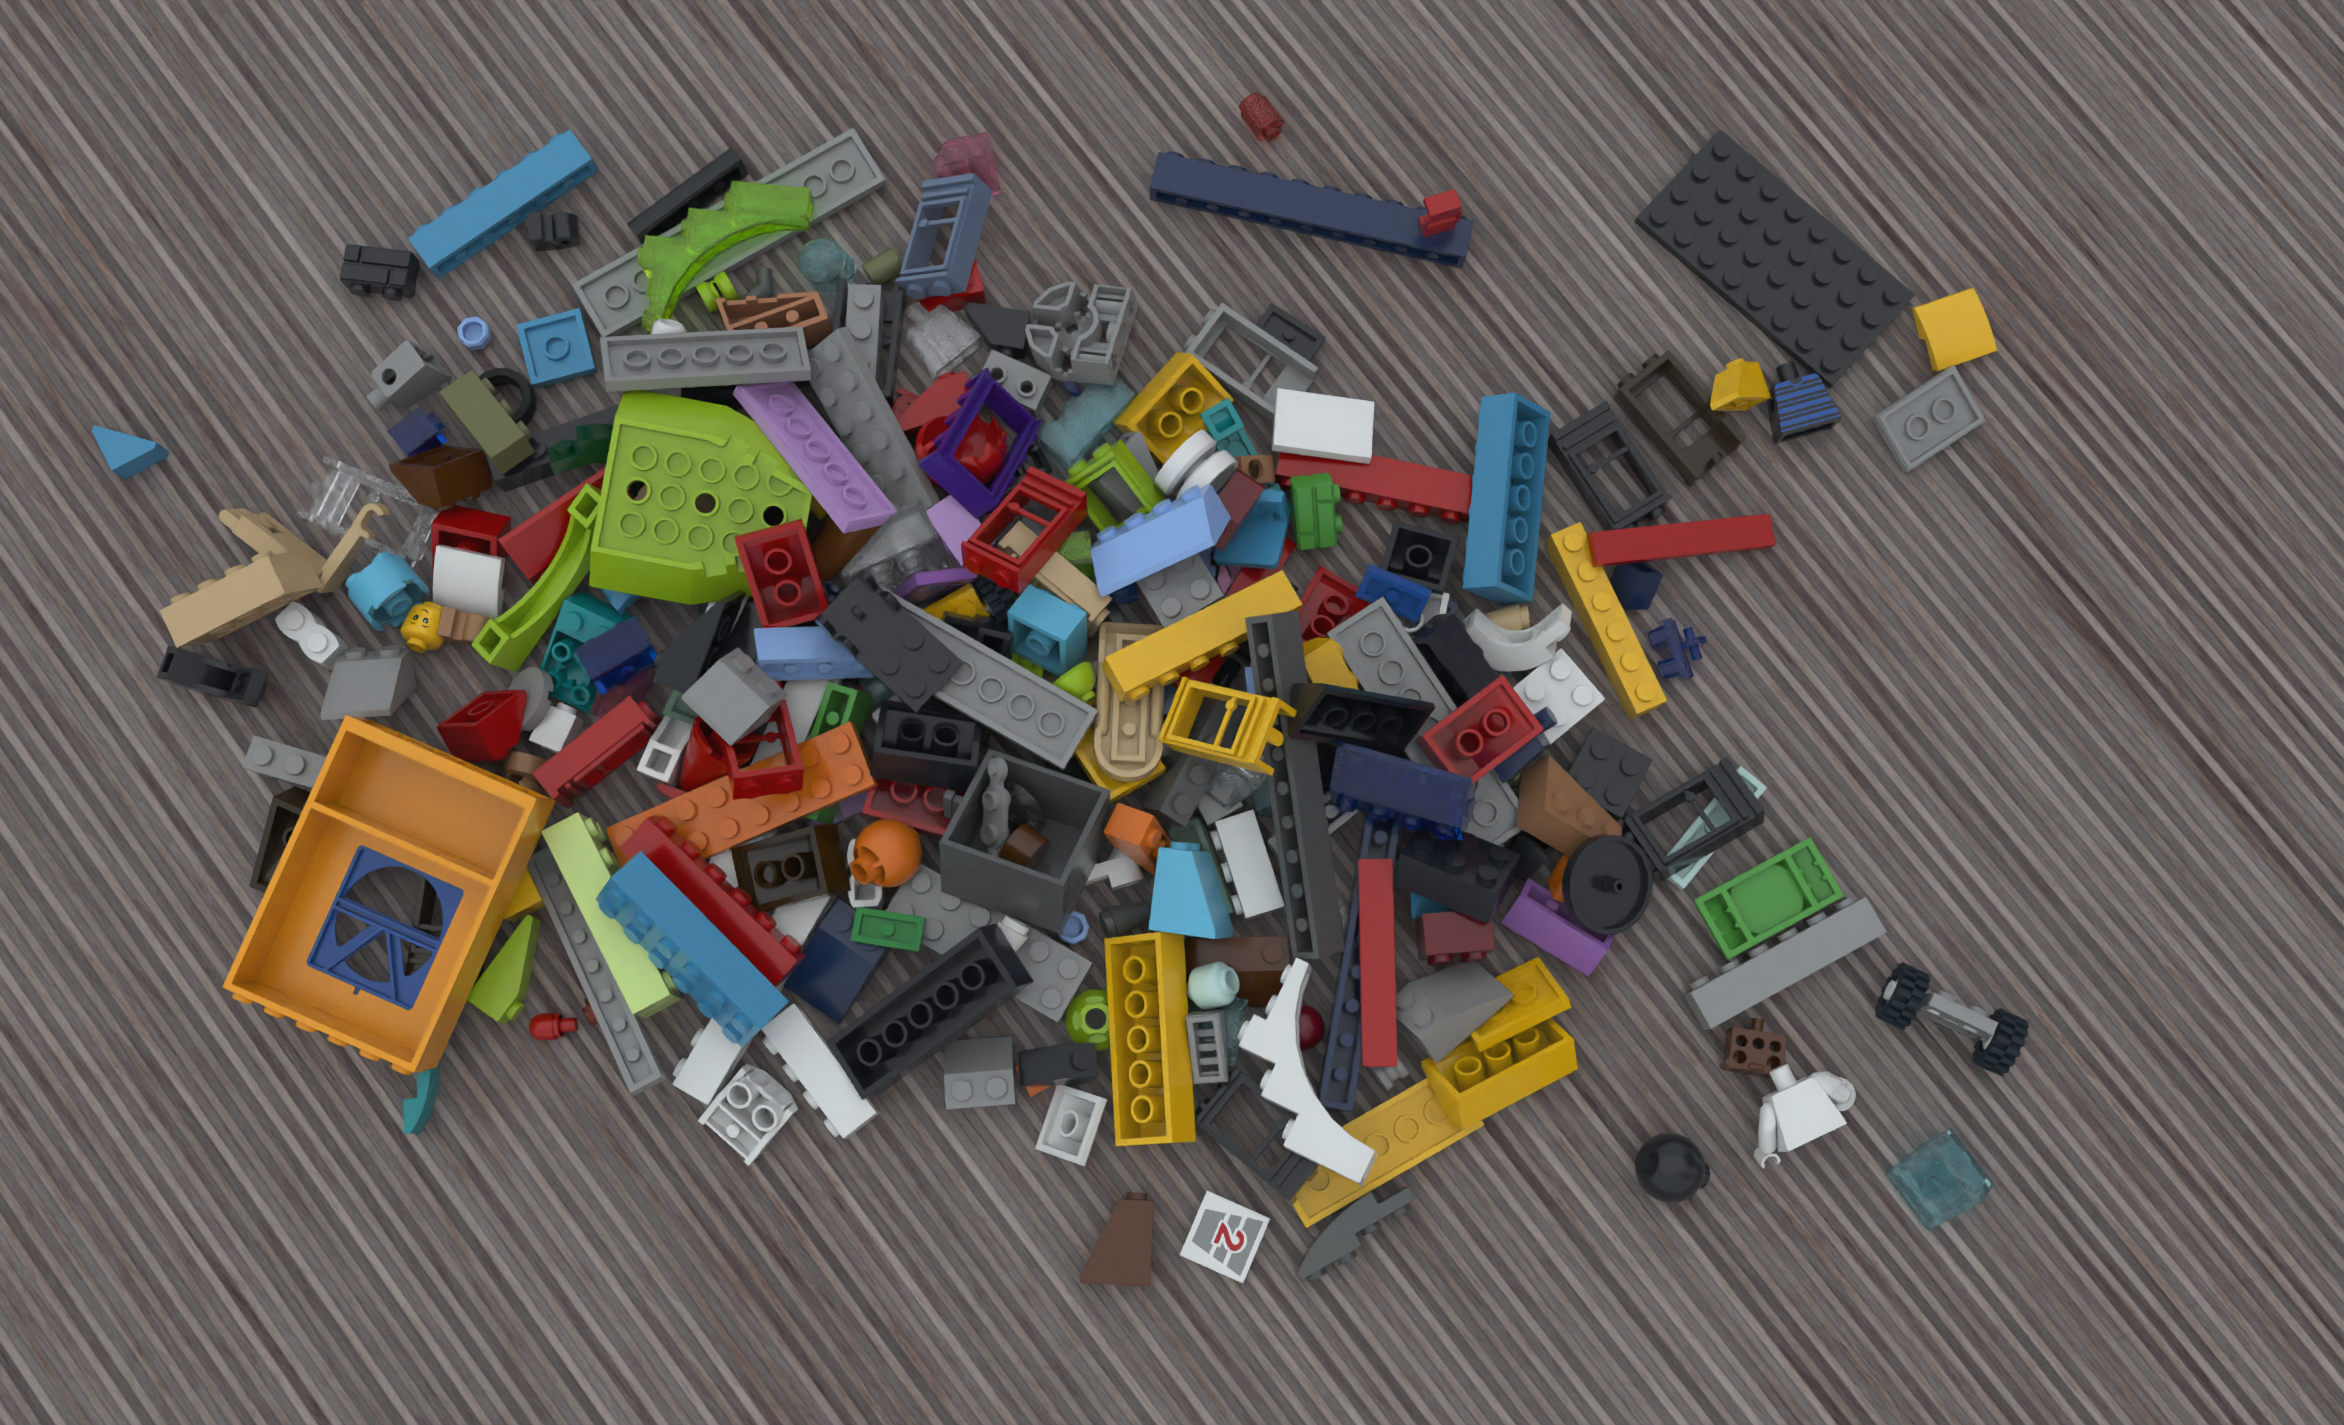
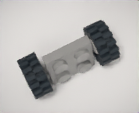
(1998, 1035)

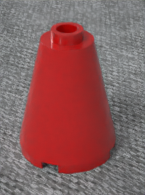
(704, 756)

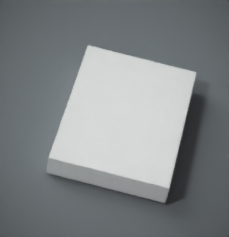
(1323, 426)

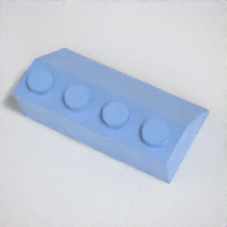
(1158, 538)

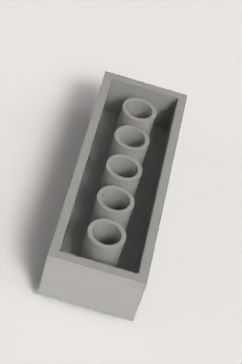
(949, 919)

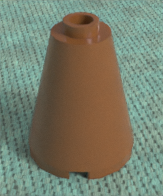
(835, 549)

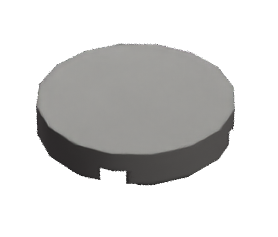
(537, 686)

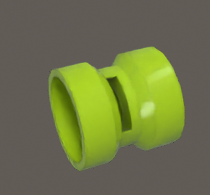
(709, 293)

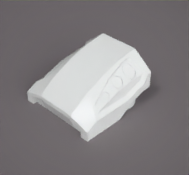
(749, 1111)

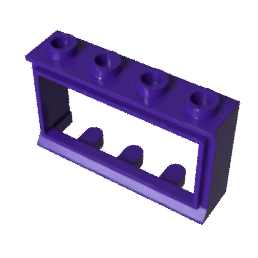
(952, 474)

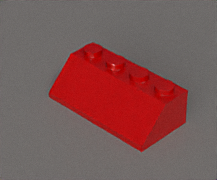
(540, 537)

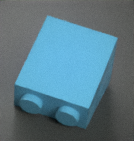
(1188, 894)

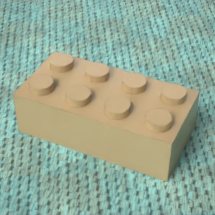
(240, 597)

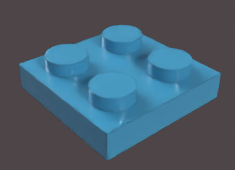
(556, 348)

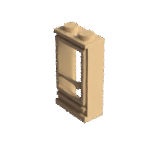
(1060, 578)

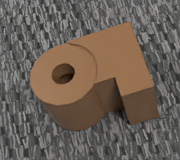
(1257, 467)
(460, 626)

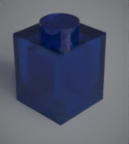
(418, 432)

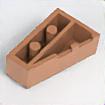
(785, 310)

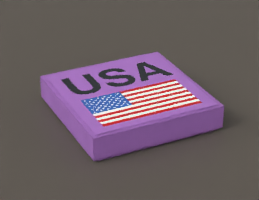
(934, 584)

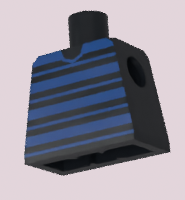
(1799, 405)

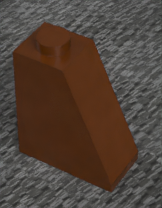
(1124, 1246)

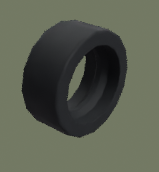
(505, 375)

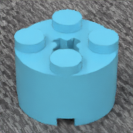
(386, 590)

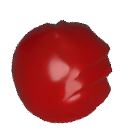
(979, 451)

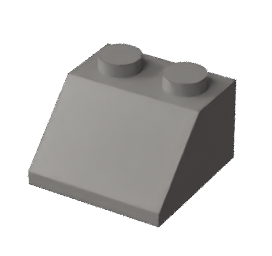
(734, 696)
(979, 1073)

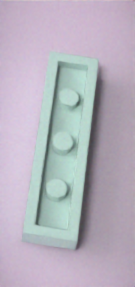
(1699, 828)

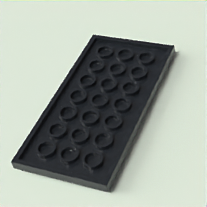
(1774, 258)

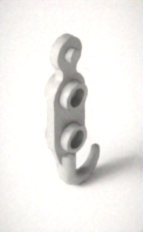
(995, 812)

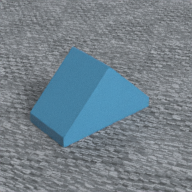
(127, 453)

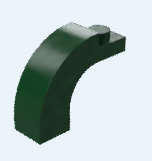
(588, 448)

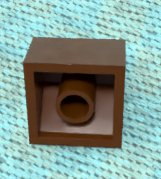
(444, 475)

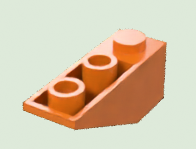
(1136, 835)

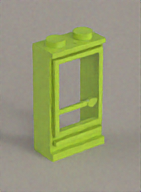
(1128, 467)

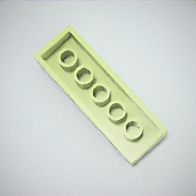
(587, 867)

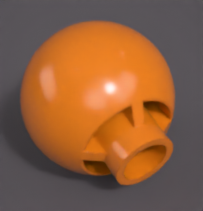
(886, 854)

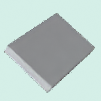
(1928, 419)

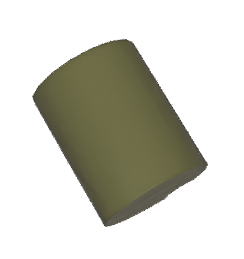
(883, 267)

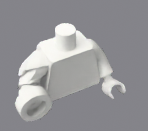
(1800, 1111)

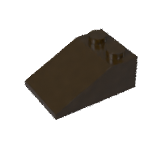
(280, 823)
(792, 867)

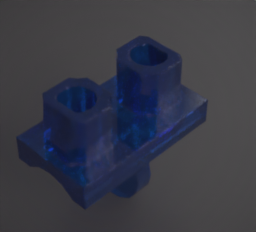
(1669, 636)

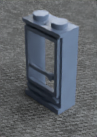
(952, 276)

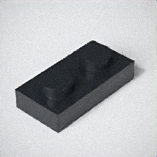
(1291, 332)

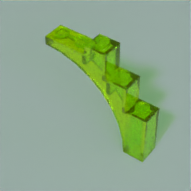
(705, 234)

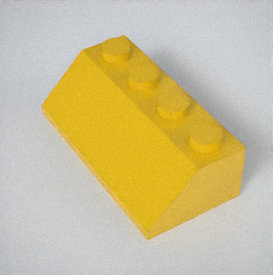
(1483, 1083)

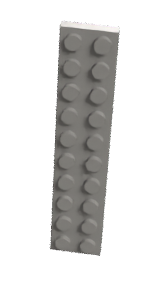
(834, 172)

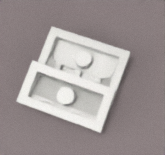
(468, 581)

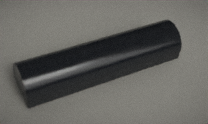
(693, 193)

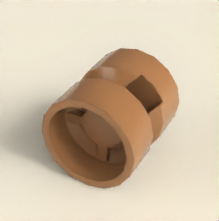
(520, 767)

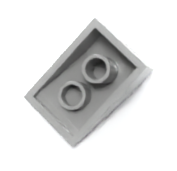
(369, 683)
(1448, 1007)

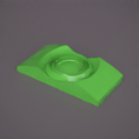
(1768, 898)

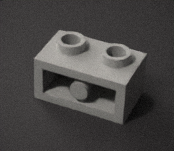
(1020, 380)

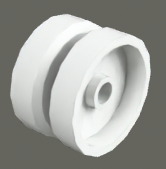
(1196, 465)

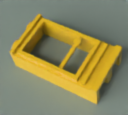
(1251, 737)

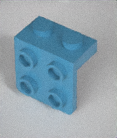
(1261, 536)

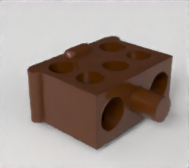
(1746, 1058)

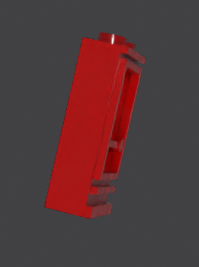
(1013, 572)
(598, 751)
(768, 780)

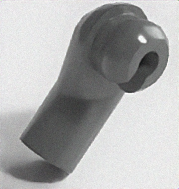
(763, 286)

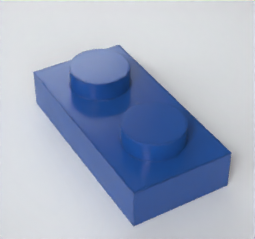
(1401, 594)

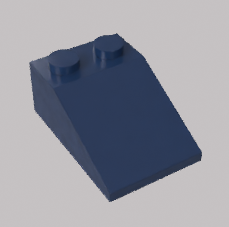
(834, 966)

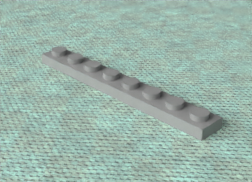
(612, 1012)

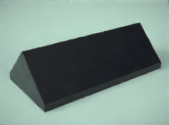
(1355, 717)

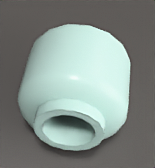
(1212, 985)

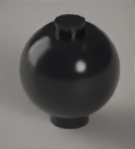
(1671, 1168)

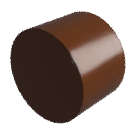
(1025, 847)

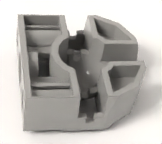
(1090, 358)

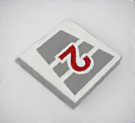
(1224, 1236)

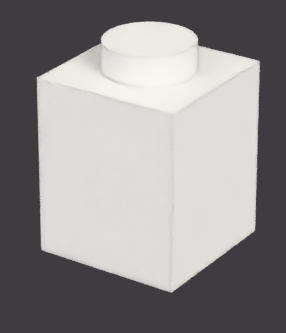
(557, 728)

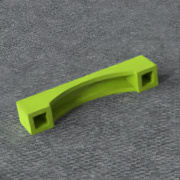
(516, 632)

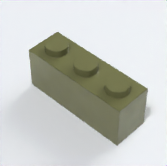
(488, 421)

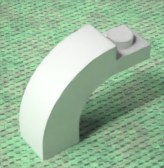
(1518, 649)

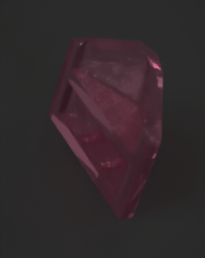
(968, 156)

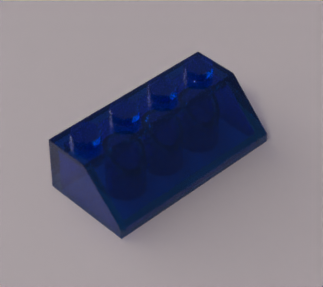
(1402, 791)

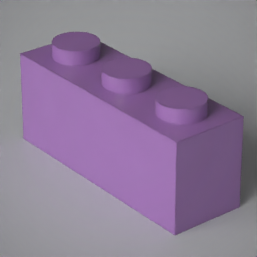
(1551, 927)

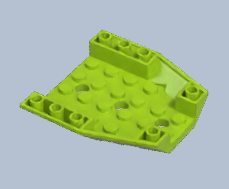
(681, 452)

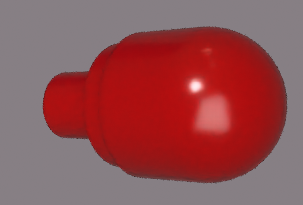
(551, 1026)

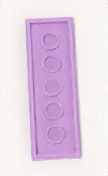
(816, 455)

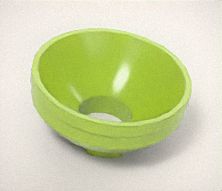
(1076, 1016)

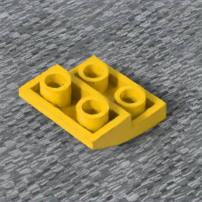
(1954, 329)

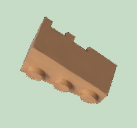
(1559, 809)

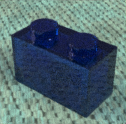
(617, 655)

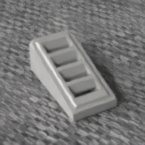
(1220, 1045)

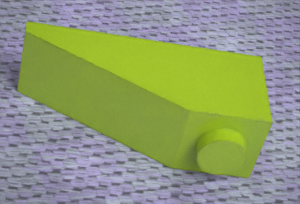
(508, 976)

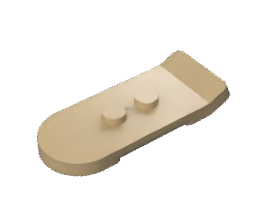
(1126, 730)

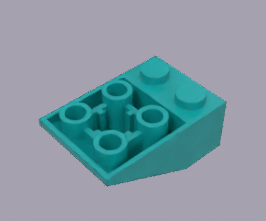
(578, 621)

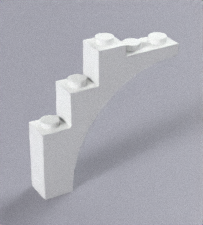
(1288, 1086)

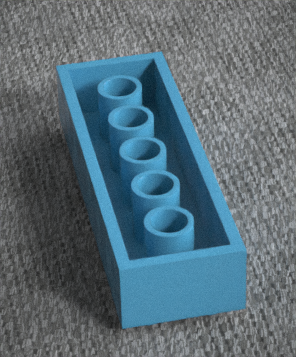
(1506, 499)
(690, 949)

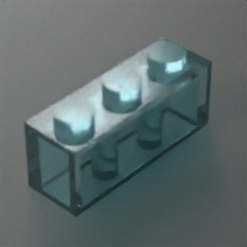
(1084, 422)

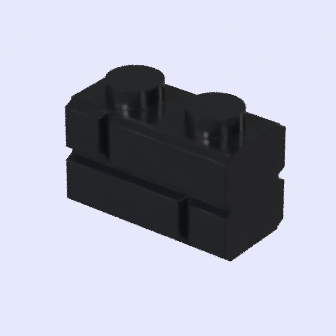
(379, 271)

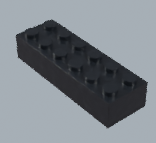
(929, 1011)

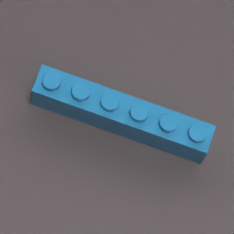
(503, 203)

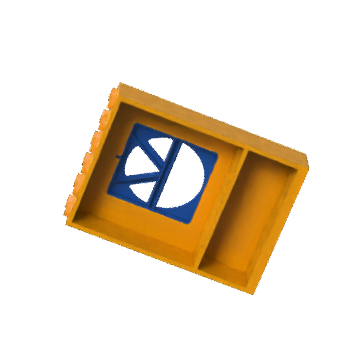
(374, 808)

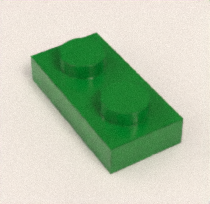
(888, 929)

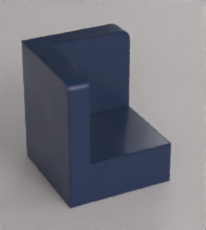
(1635, 584)

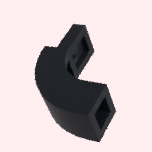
(213, 677)

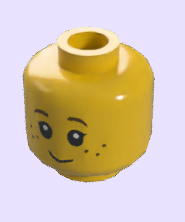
(422, 626)

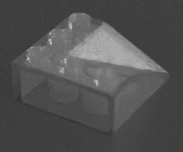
(899, 549)

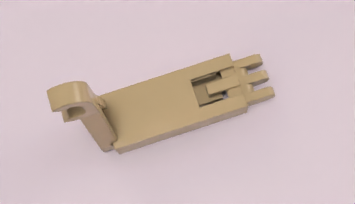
(267, 534)

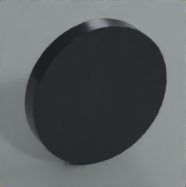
(1607, 884)

